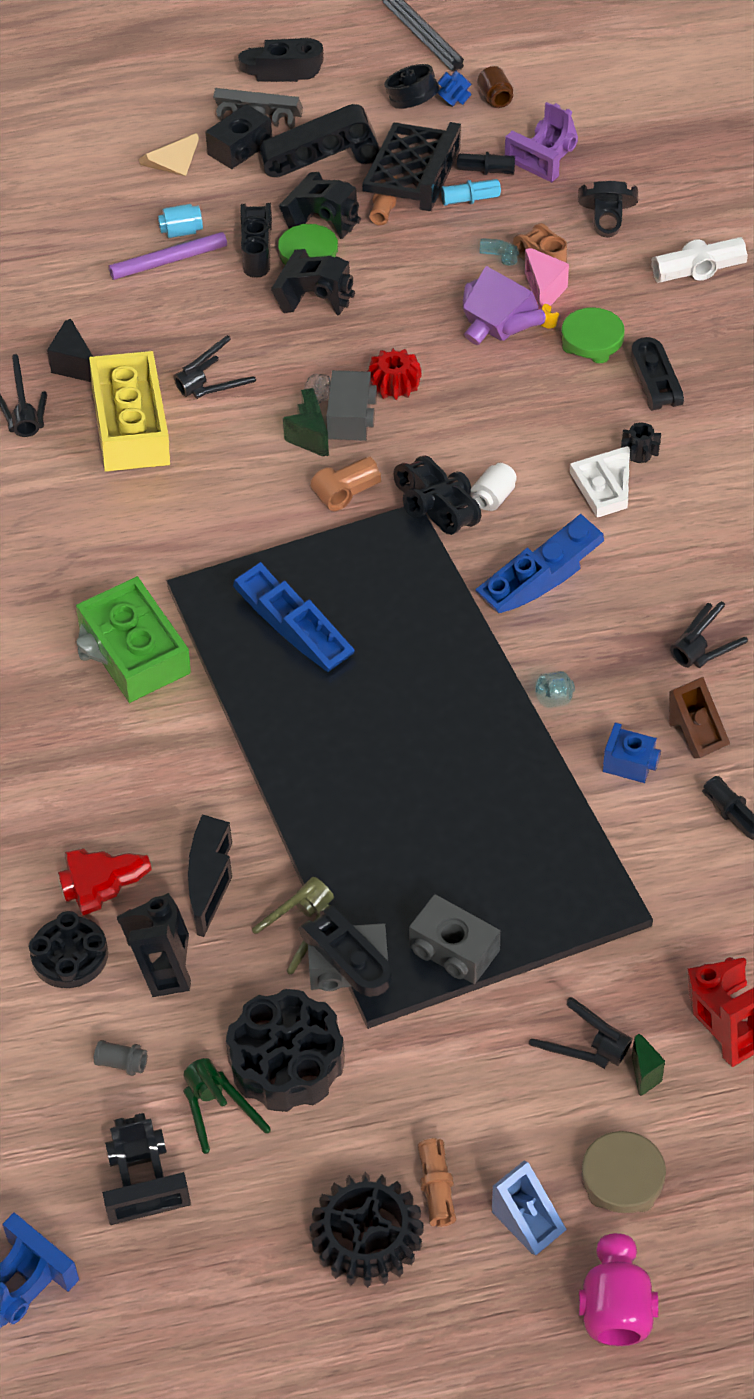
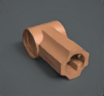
(339, 486)

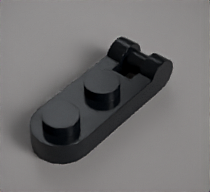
(656, 373)
(348, 952)

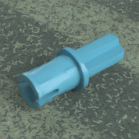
(470, 191)

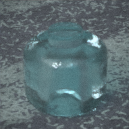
(554, 689)

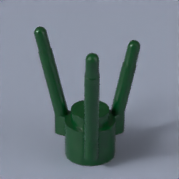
(207, 1084)

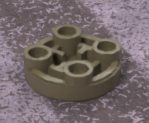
(623, 1172)

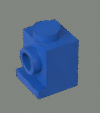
(630, 754)

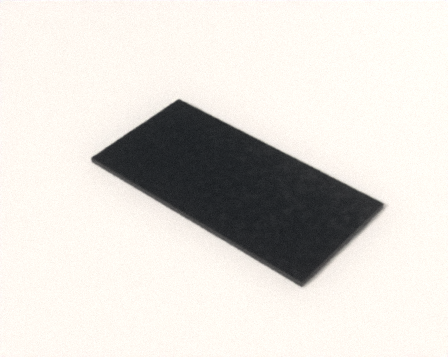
(409, 757)

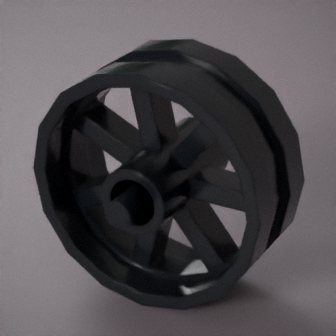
(411, 86)

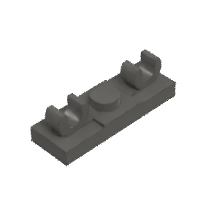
(268, 104)

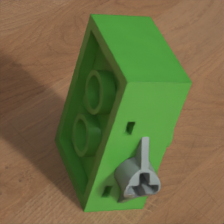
(131, 639)

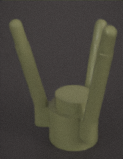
(310, 899)

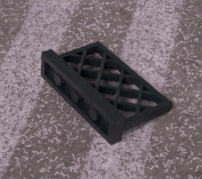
(434, 167)

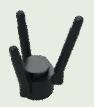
(192, 377)
(24, 419)
(691, 645)
(609, 1042)

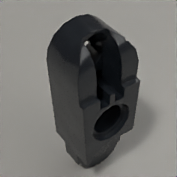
(283, 60)

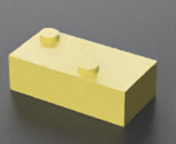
(129, 411)

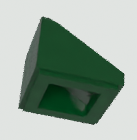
(647, 1065)

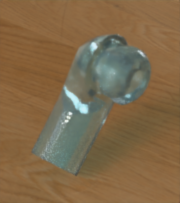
(500, 247)

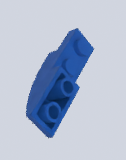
(540, 571)

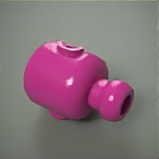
(618, 1295)

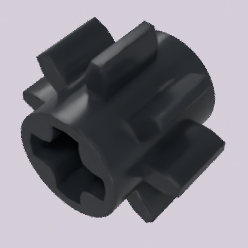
(642, 442)

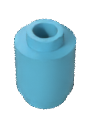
(180, 220)

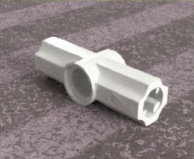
(699, 260)

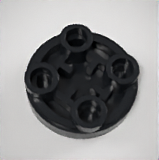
(69, 951)

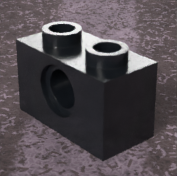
(238, 136)

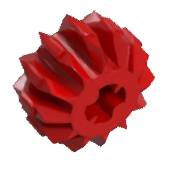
(395, 373)

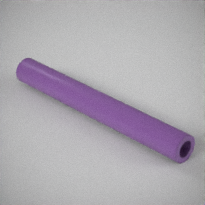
(167, 255)

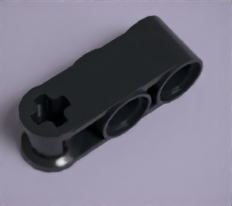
(255, 239)

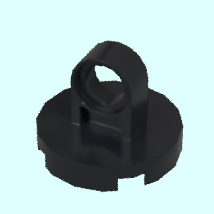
(608, 199)

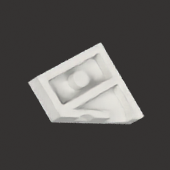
(604, 480)

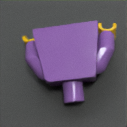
(502, 308)

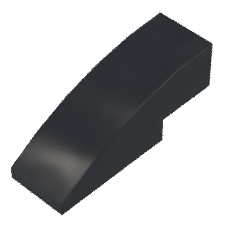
(208, 870)

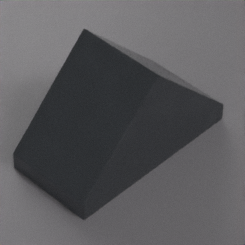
(69, 353)

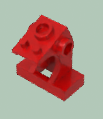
(719, 1012)

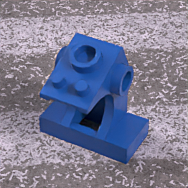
(34, 1260)

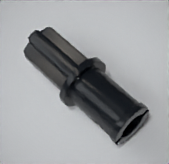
(487, 163)
(730, 805)

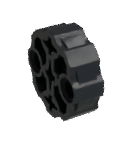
(285, 1050)

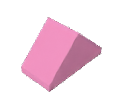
(545, 276)

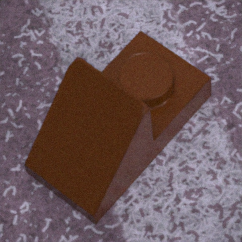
(696, 713)

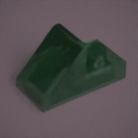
(308, 426)

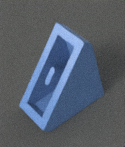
(526, 1209)

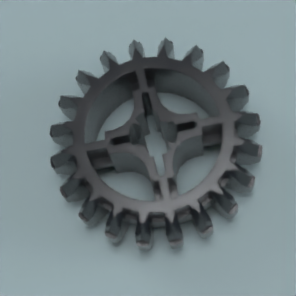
(337, 1216)

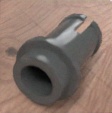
(121, 1057)

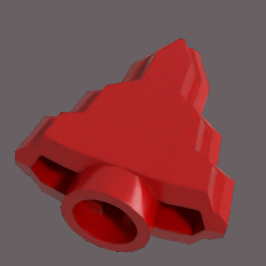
(99, 876)

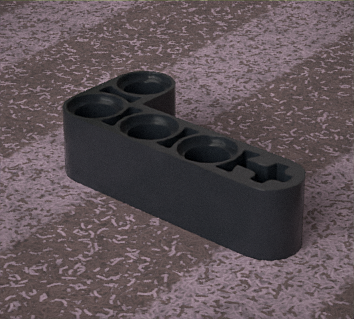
(320, 139)

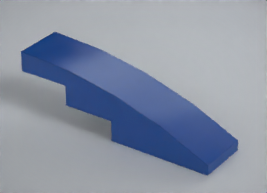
(293, 618)

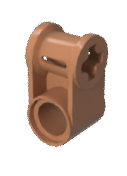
(542, 240)

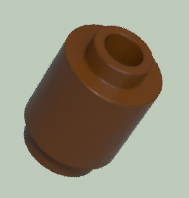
(495, 86)

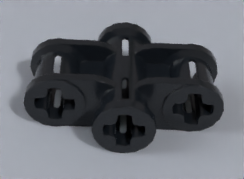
(437, 494)

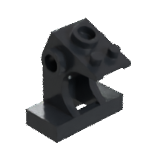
(330, 198)
(323, 275)
(155, 929)
(133, 1145)

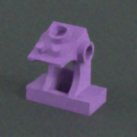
(551, 142)

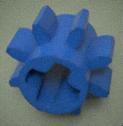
(454, 88)

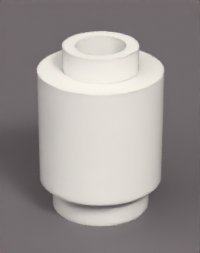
(494, 486)

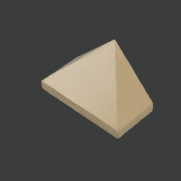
(172, 157)

